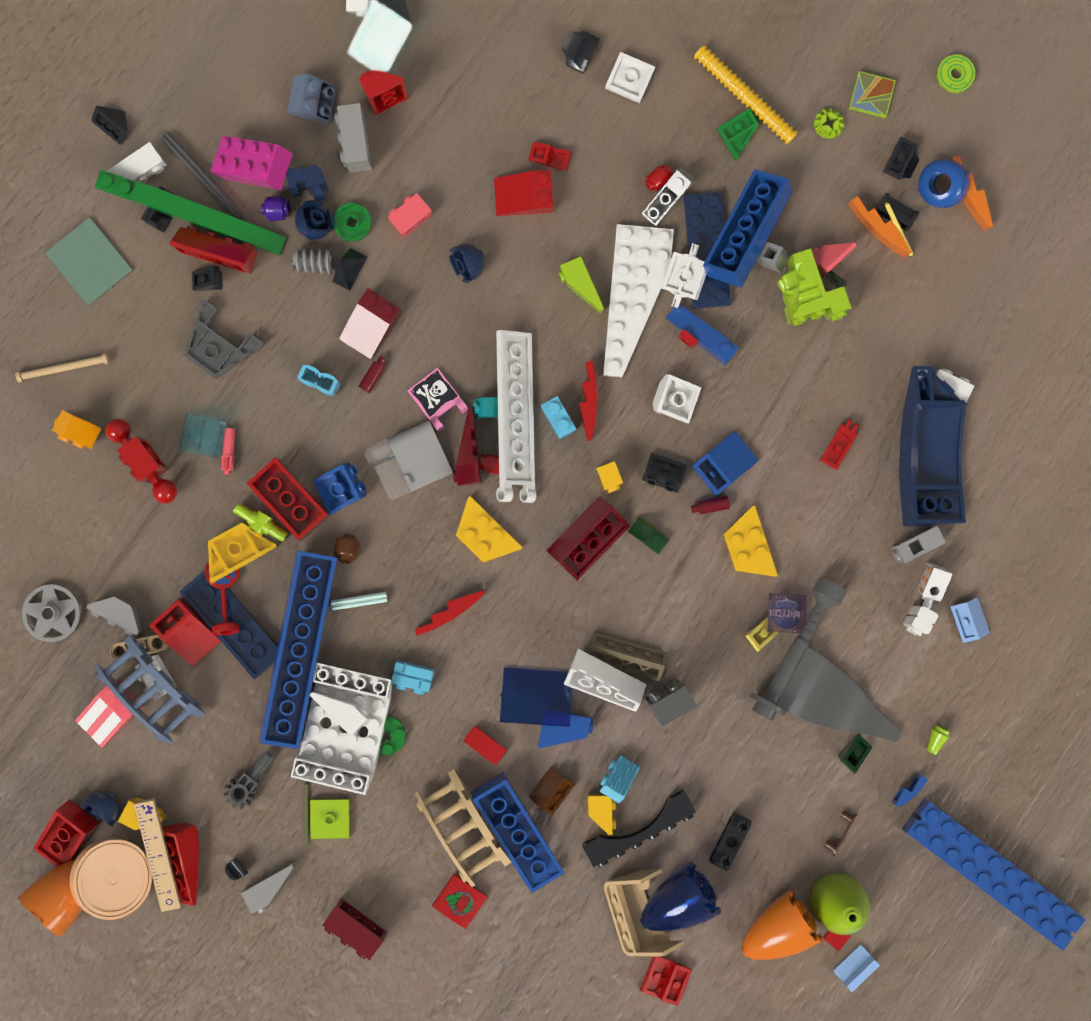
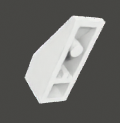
(345, 713)

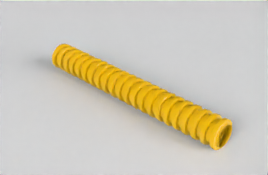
(745, 94)

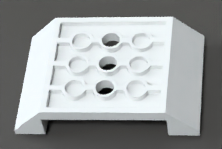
(332, 755)

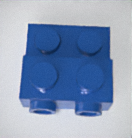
(340, 487)

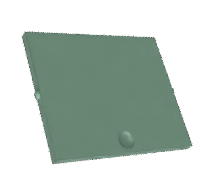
(89, 261)

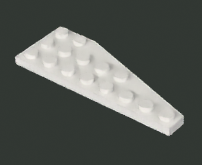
(637, 278)

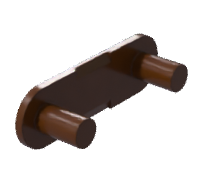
(849, 818)

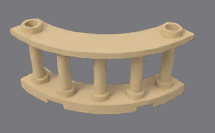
(477, 821)

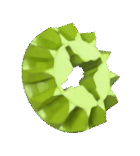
(826, 131)

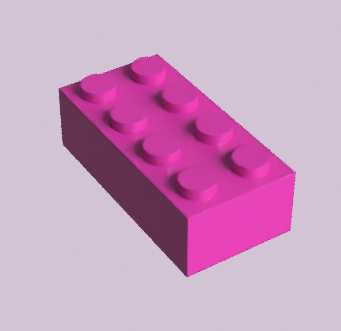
(251, 162)

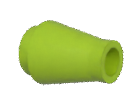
(938, 738)

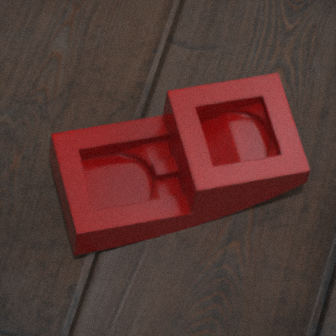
(551, 157)
(485, 745)

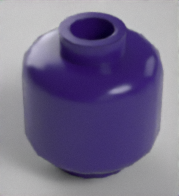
(276, 208)

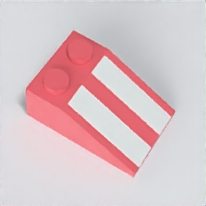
(105, 716)

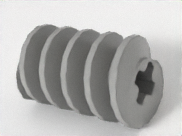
(312, 261)

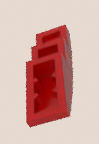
(589, 408)
(455, 607)

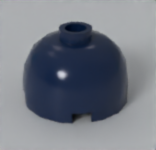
(314, 220)
(467, 261)
(102, 806)

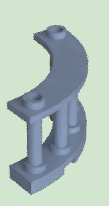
(161, 682)

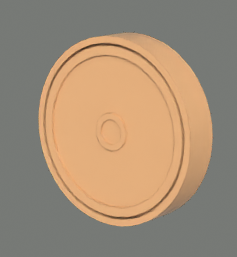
(110, 878)

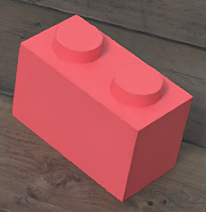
(409, 215)

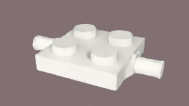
(685, 276)

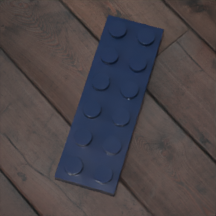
(703, 225)
(252, 644)

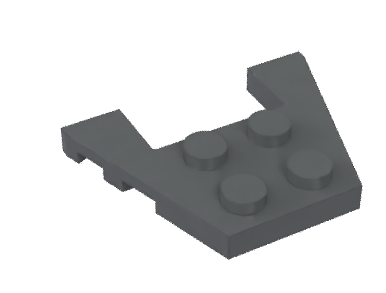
(211, 350)

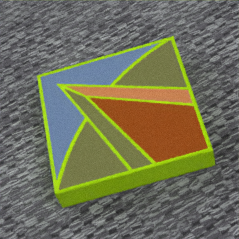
(872, 94)

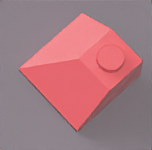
(830, 255)

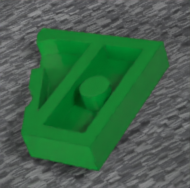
(737, 132)

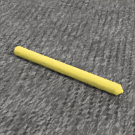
(896, 223)

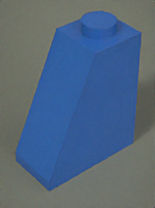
(553, 735)

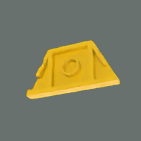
(484, 534)
(749, 546)
(234, 550)

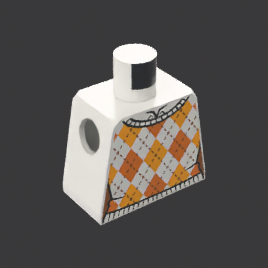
(935, 577)

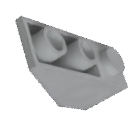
(668, 196)

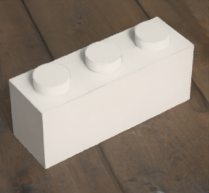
(140, 164)

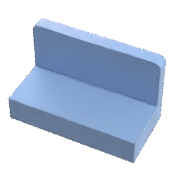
(970, 620)
(856, 967)

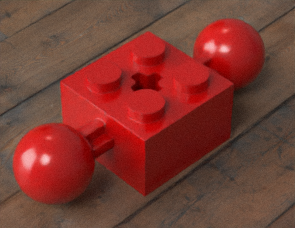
(142, 460)

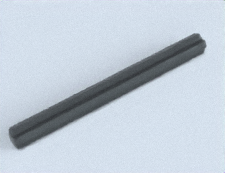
(205, 179)

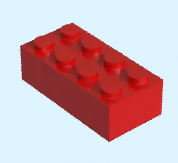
(288, 499)

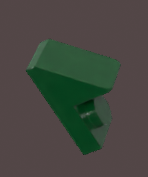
(648, 535)
(855, 753)

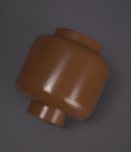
(347, 549)

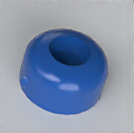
(959, 183)

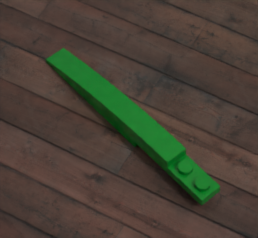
(190, 212)

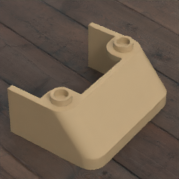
(626, 902)

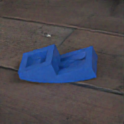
(905, 795)

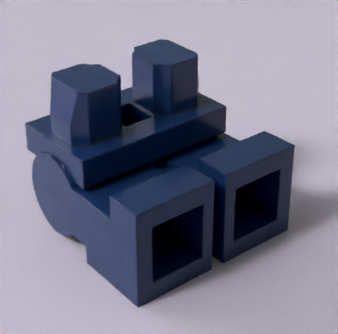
(310, 179)

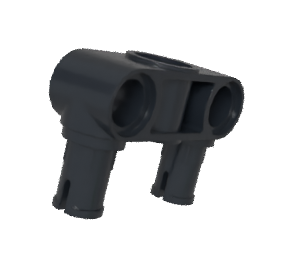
(724, 855)

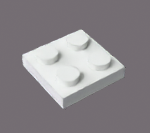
(630, 77)

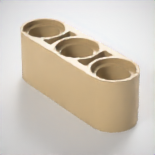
(148, 644)

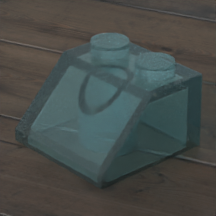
(202, 435)

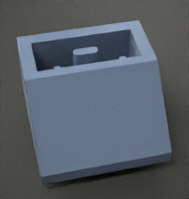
(312, 98)

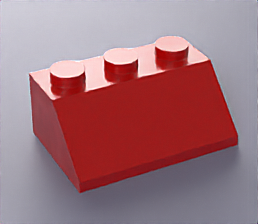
(382, 90)

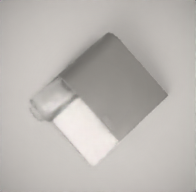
(409, 460)

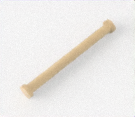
(21, 376)

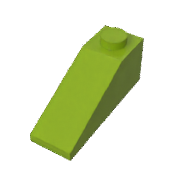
(579, 281)

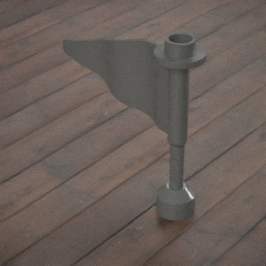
(816, 688)

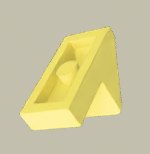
(759, 635)

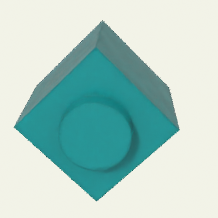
(485, 408)

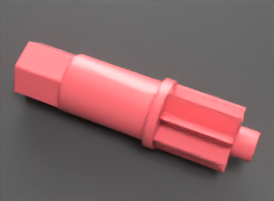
(227, 461)

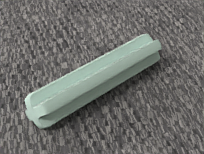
(359, 601)

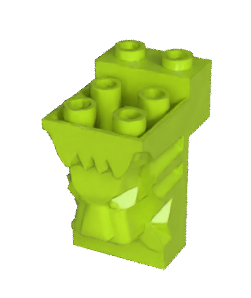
(805, 292)

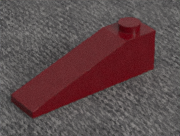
(467, 463)

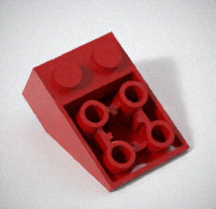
(185, 632)

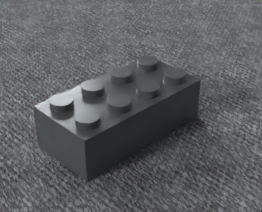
(670, 701)

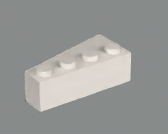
(604, 681)

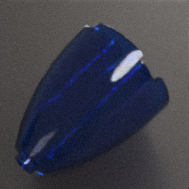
(681, 902)

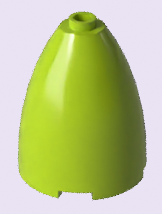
(840, 904)

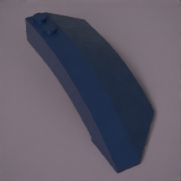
(931, 452)

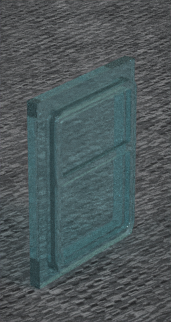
(379, 37)

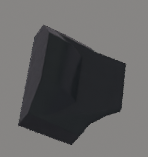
(579, 50)
(902, 160)

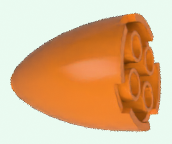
(52, 899)
(781, 930)

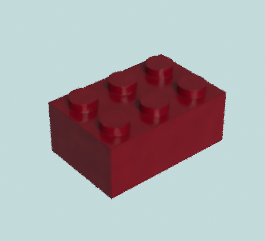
(354, 929)

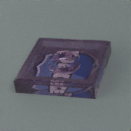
(786, 613)

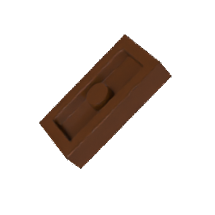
(551, 791)

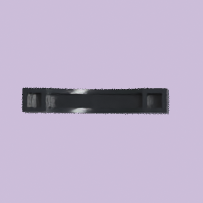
(602, 847)

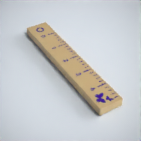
(157, 854)

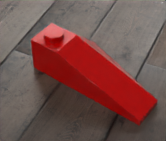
(183, 853)

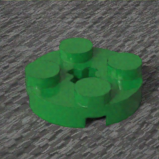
(362, 227)
(397, 736)

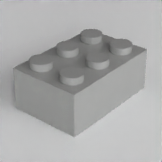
(353, 138)

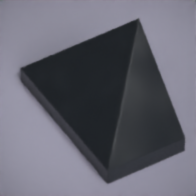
(111, 122)
(349, 268)

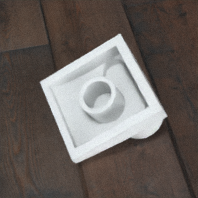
(676, 398)

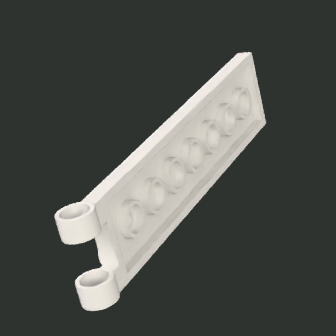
(515, 415)

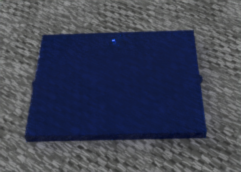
(535, 697)

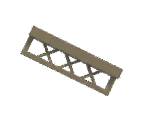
(629, 653)

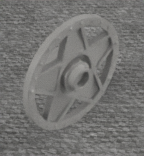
(51, 613)

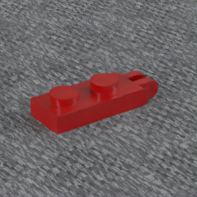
(839, 444)

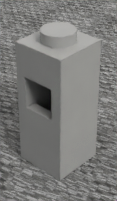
(918, 545)

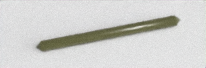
(306, 814)

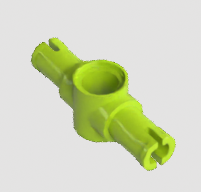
(260, 522)

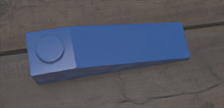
(708, 338)

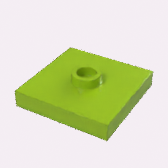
(329, 818)

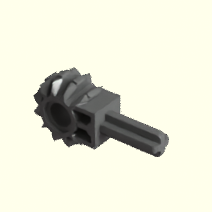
(247, 782)

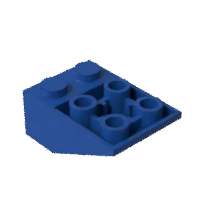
(724, 463)

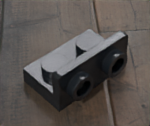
(664, 472)

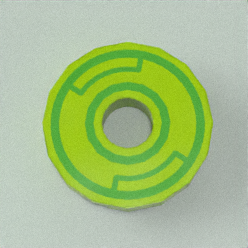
(958, 63)

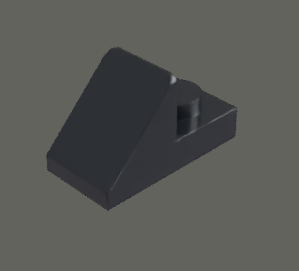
(207, 279)

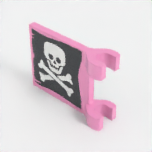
(436, 397)

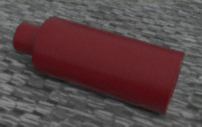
(372, 375)
(711, 505)

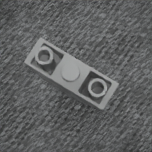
(118, 613)

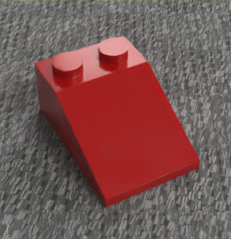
(524, 193)
(65, 834)

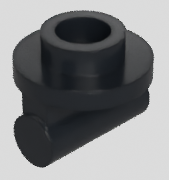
(235, 869)

